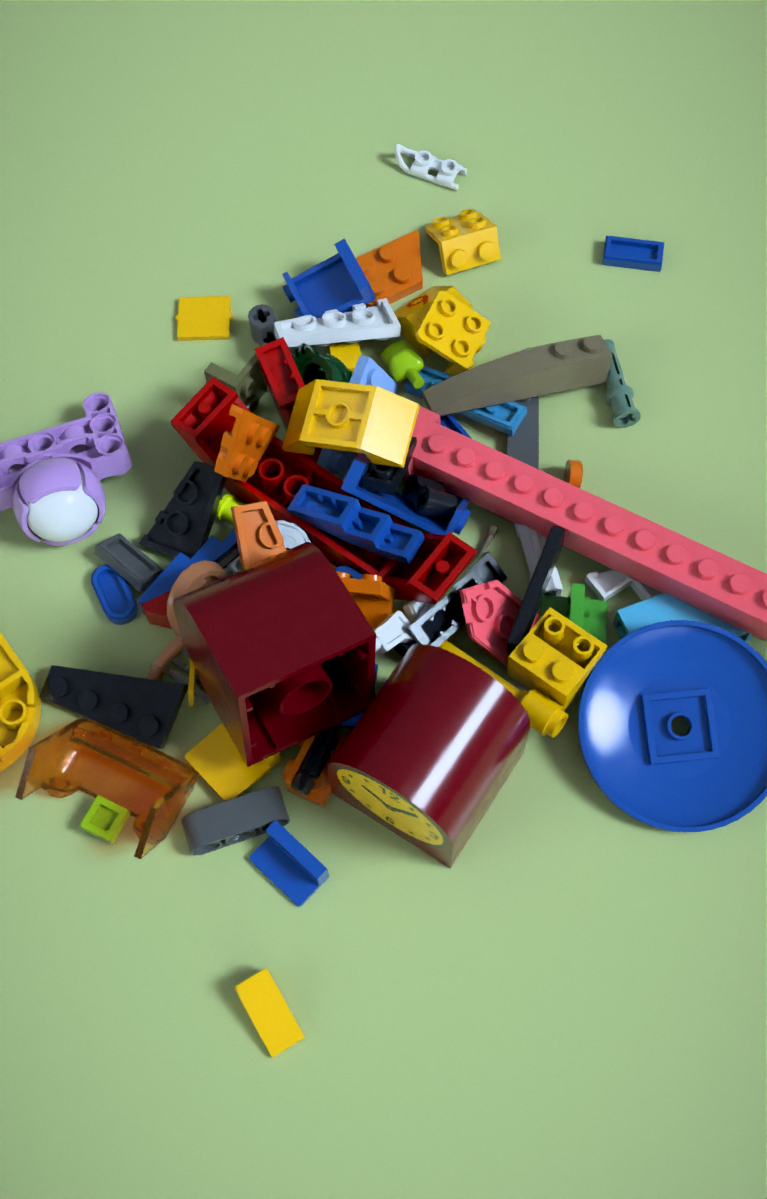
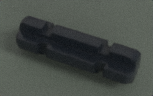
(315, 761)

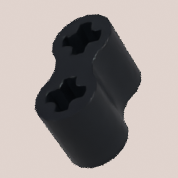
(429, 498)

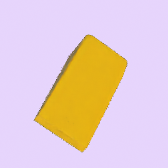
(269, 1012)

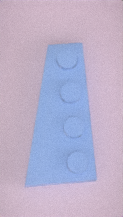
(366, 373)

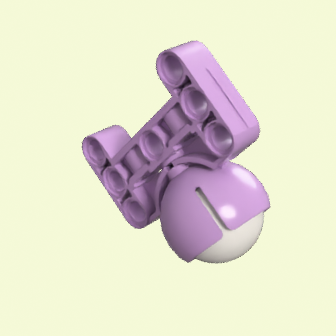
(57, 472)

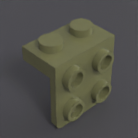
(249, 383)

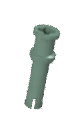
(620, 394)

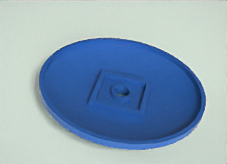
(627, 734)

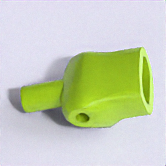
(403, 363)

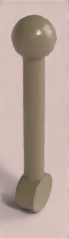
(491, 534)

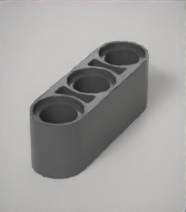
(234, 820)

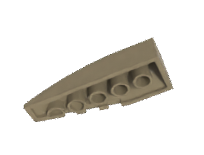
(523, 376)

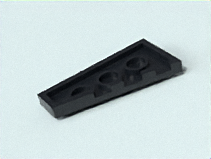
(122, 702)

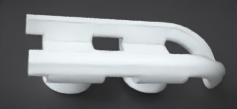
(424, 161)

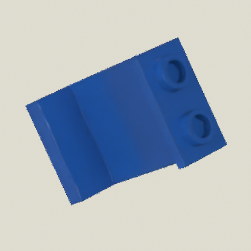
(397, 505)

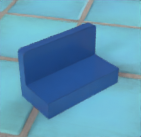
(289, 865)

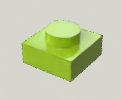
(105, 819)

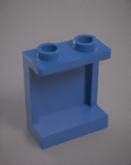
(329, 285)

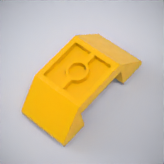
(352, 420)

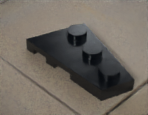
(189, 514)

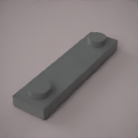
(525, 441)

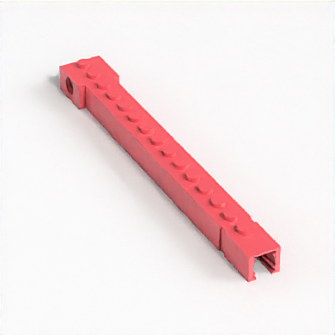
(591, 525)

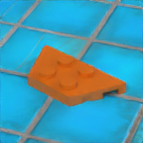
(394, 268)
(244, 445)

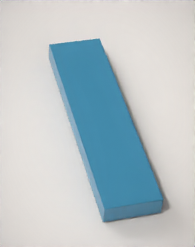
(502, 417)

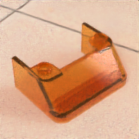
(116, 767)

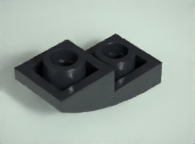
(387, 478)

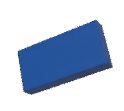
(633, 253)

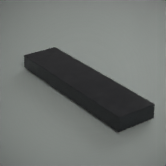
(536, 588)

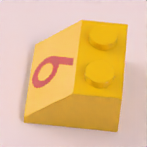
(413, 313)

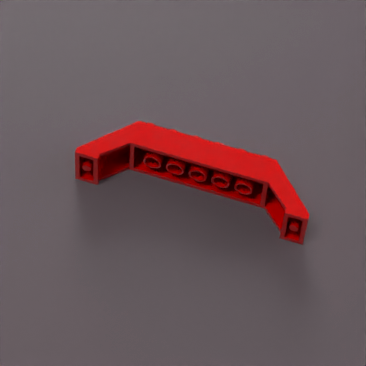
(279, 480)

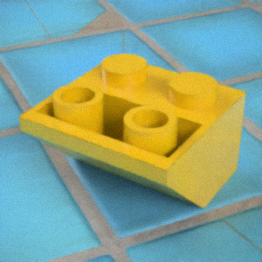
(555, 658)

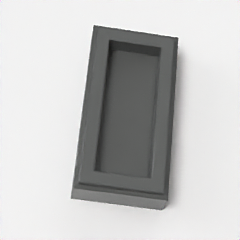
(128, 561)

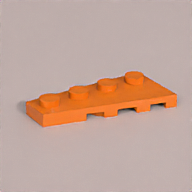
(256, 533)

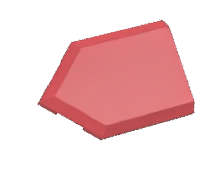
(490, 615)

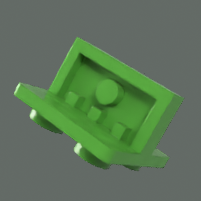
(581, 610)

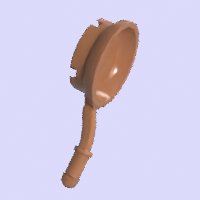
(190, 579)

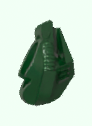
(320, 366)

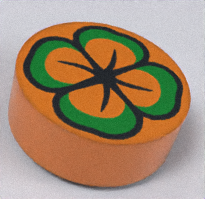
(573, 472)

